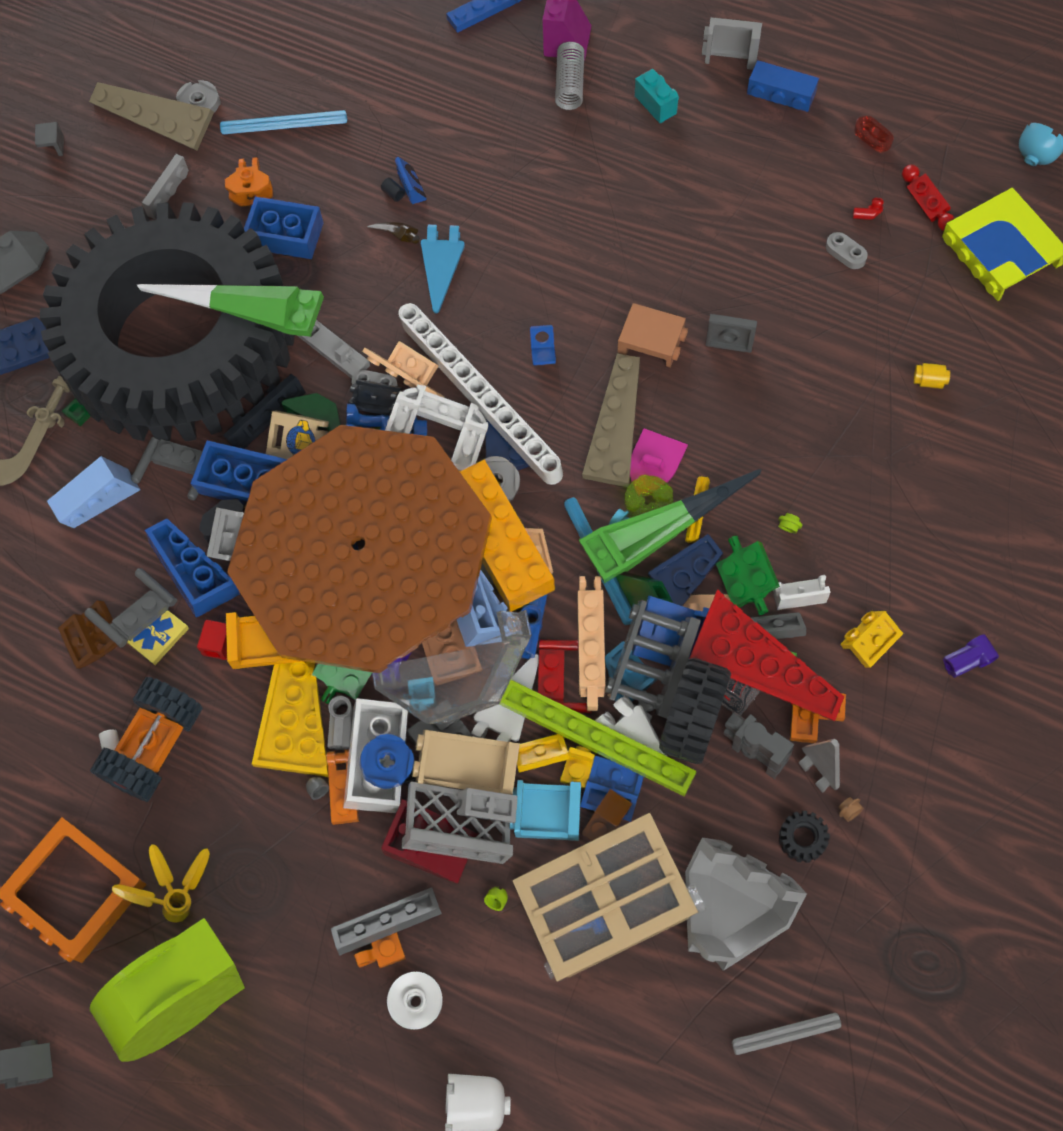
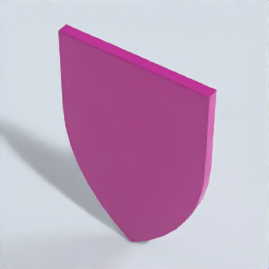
(656, 456)

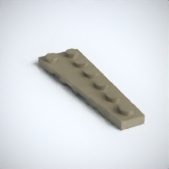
(167, 117)
(613, 437)

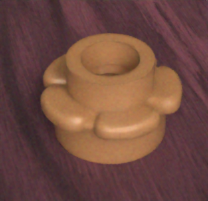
(850, 809)

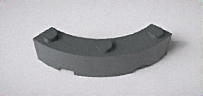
(25, 1064)

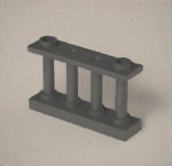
(678, 654)

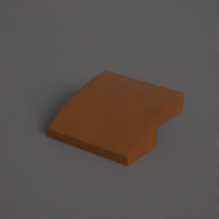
(84, 639)

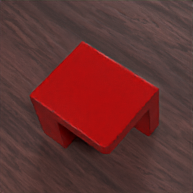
(213, 640)

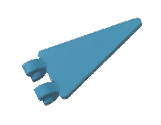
(441, 262)

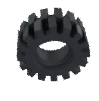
(808, 821)

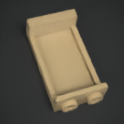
(465, 762)

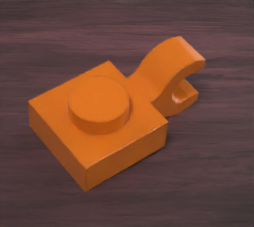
(384, 951)

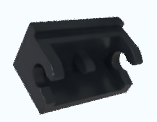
(374, 396)

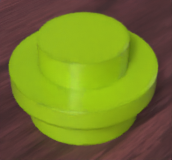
(790, 523)

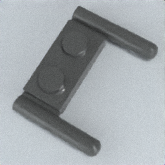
(171, 456)
(138, 615)

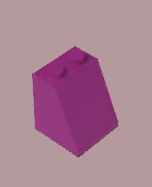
(564, 23)

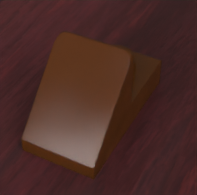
(607, 815)

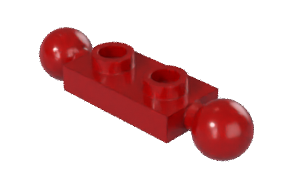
(927, 196)

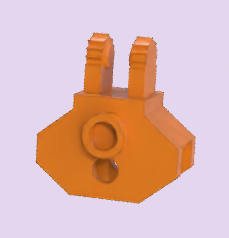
(248, 183)

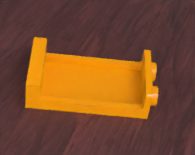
(249, 644)

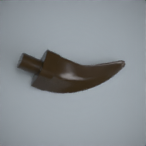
(402, 231)

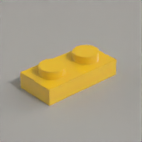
(541, 752)

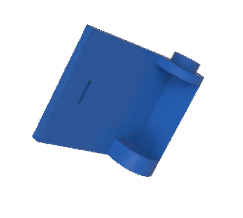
(663, 634)

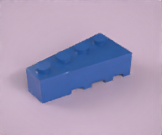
(194, 574)

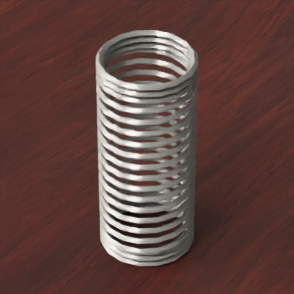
(569, 90)

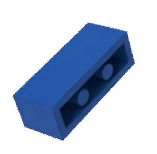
(782, 86)

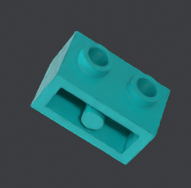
(656, 95)

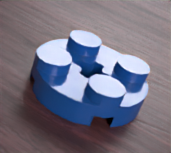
(377, 749)

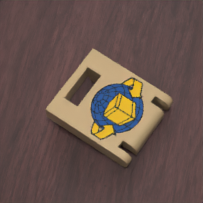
(297, 433)

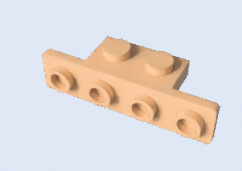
(408, 364)

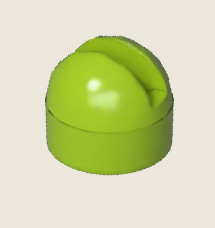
(496, 898)

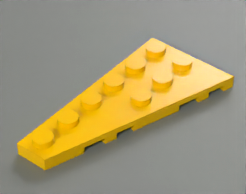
(292, 723)

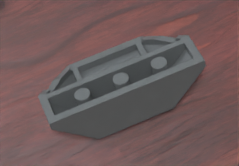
(20, 257)

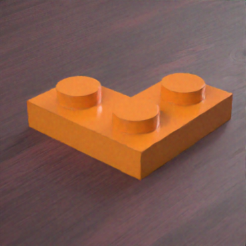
(805, 723)

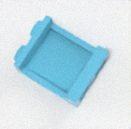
(547, 811)

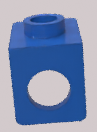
(542, 352)

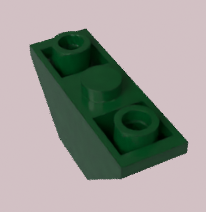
(314, 407)
(640, 587)

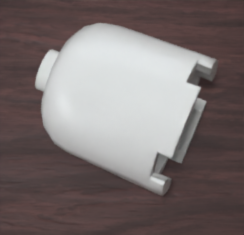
(475, 1103)

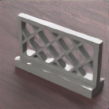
(452, 844)

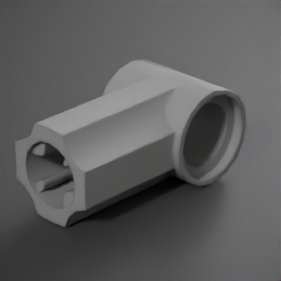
(340, 725)

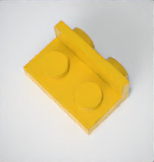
(872, 637)

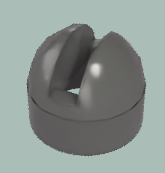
(316, 787)

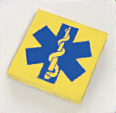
(159, 637)

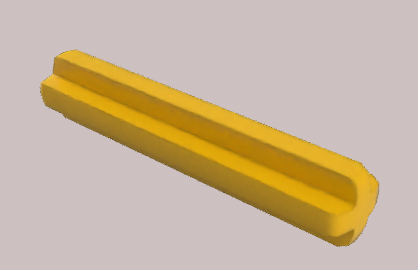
(693, 530)

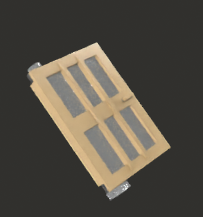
(605, 898)

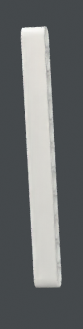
(415, 325)

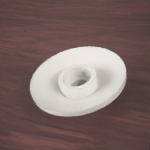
(410, 986)

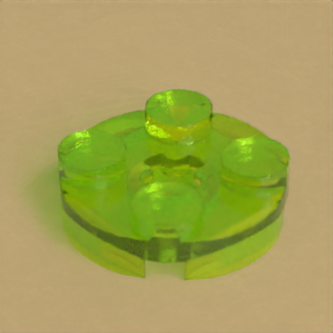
(645, 486)

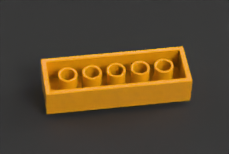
(509, 551)

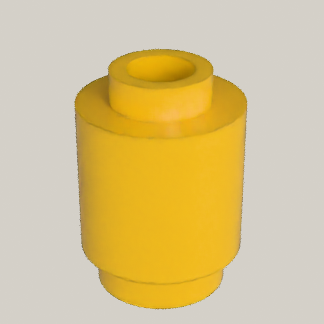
(931, 375)

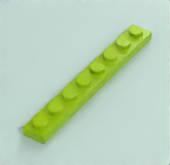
(598, 738)

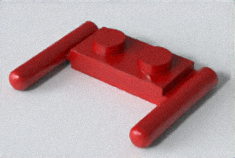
(552, 671)

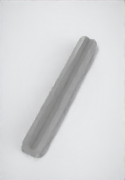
(786, 1033)

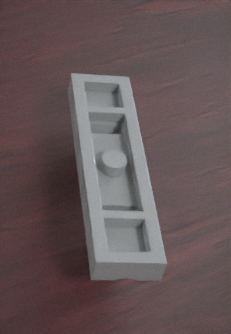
(336, 350)

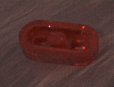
(876, 135)

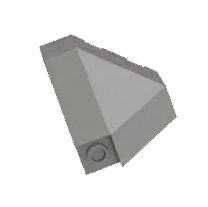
(741, 901)

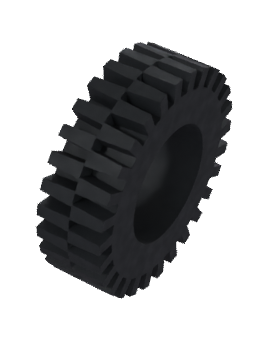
(103, 291)

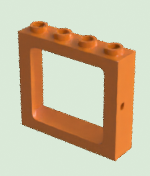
(100, 922)

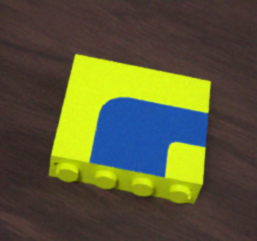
(1003, 242)

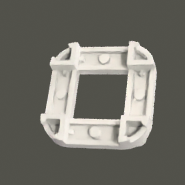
(444, 411)

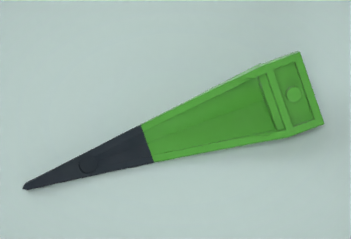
(630, 541)

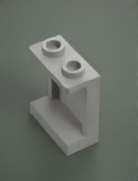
(732, 39)

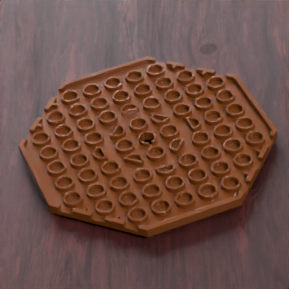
(372, 603)

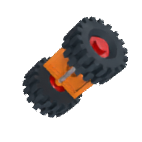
(148, 739)

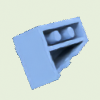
(92, 492)
(482, 621)

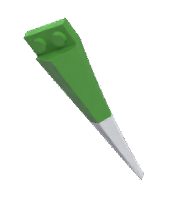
(276, 307)

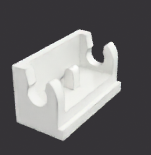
(801, 593)

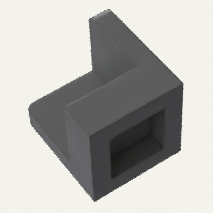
(49, 135)

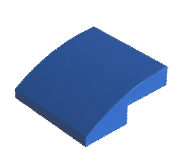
(611, 775)

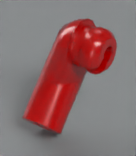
(871, 211)

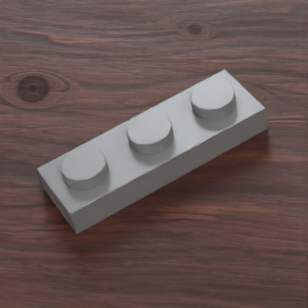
(165, 185)

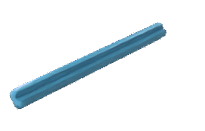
(283, 122)
(612, 586)

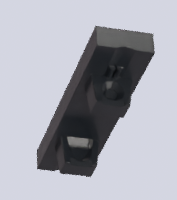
(259, 416)

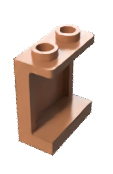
(653, 333)

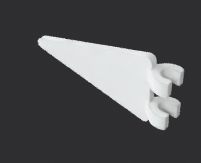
(501, 719)
(633, 724)

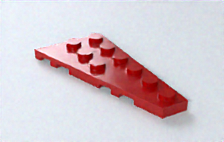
(761, 661)

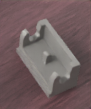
(224, 533)
(488, 805)

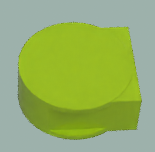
(165, 992)

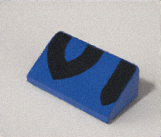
(410, 181)

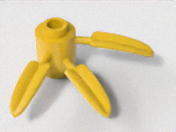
(164, 877)

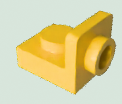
(578, 766)

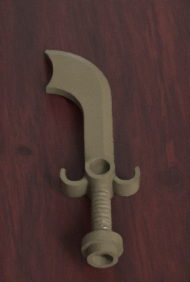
(16, 466)

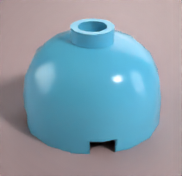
(1039, 145)

